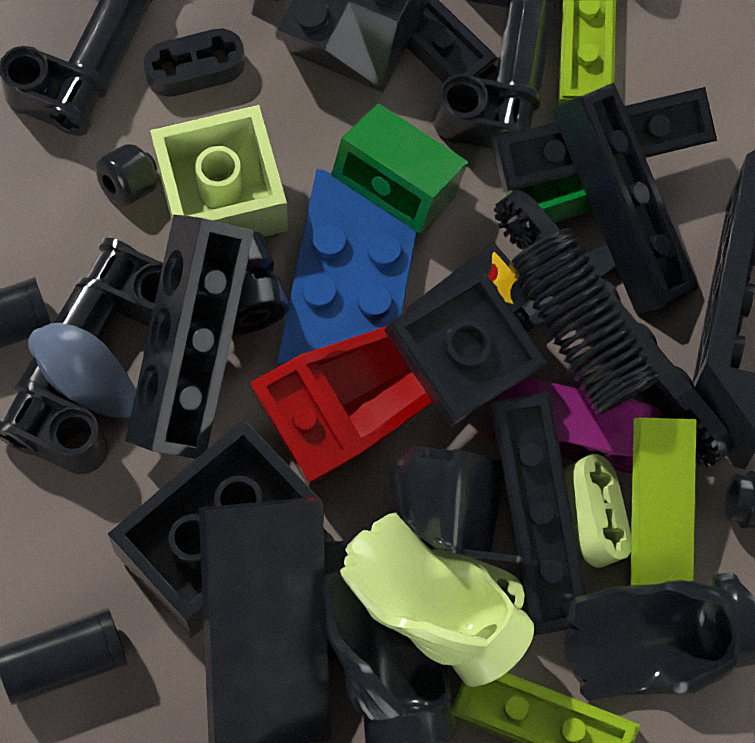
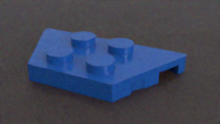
(347, 270)

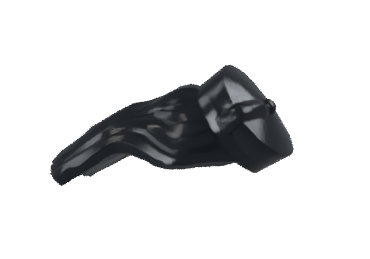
(660, 636)
(386, 675)

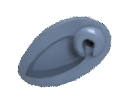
(82, 369)

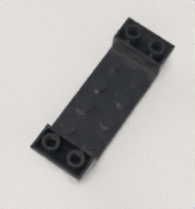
(730, 299)

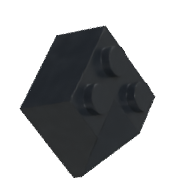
(352, 36)

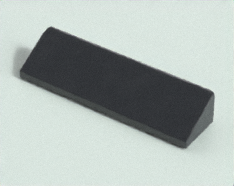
(625, 199)

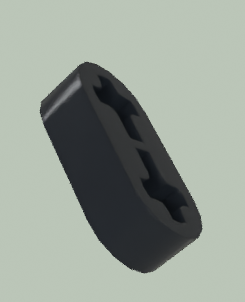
(194, 62)

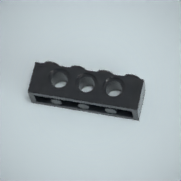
(189, 336)

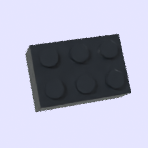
(164, 533)

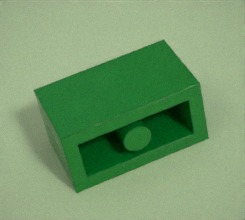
(398, 168)

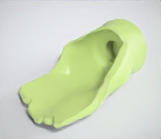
(436, 601)

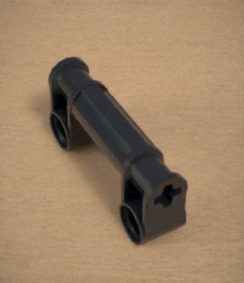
(516, 85)
(70, 89)
(39, 415)

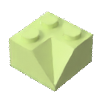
(222, 171)

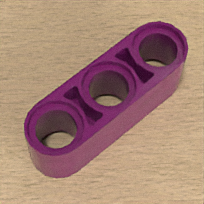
(581, 430)

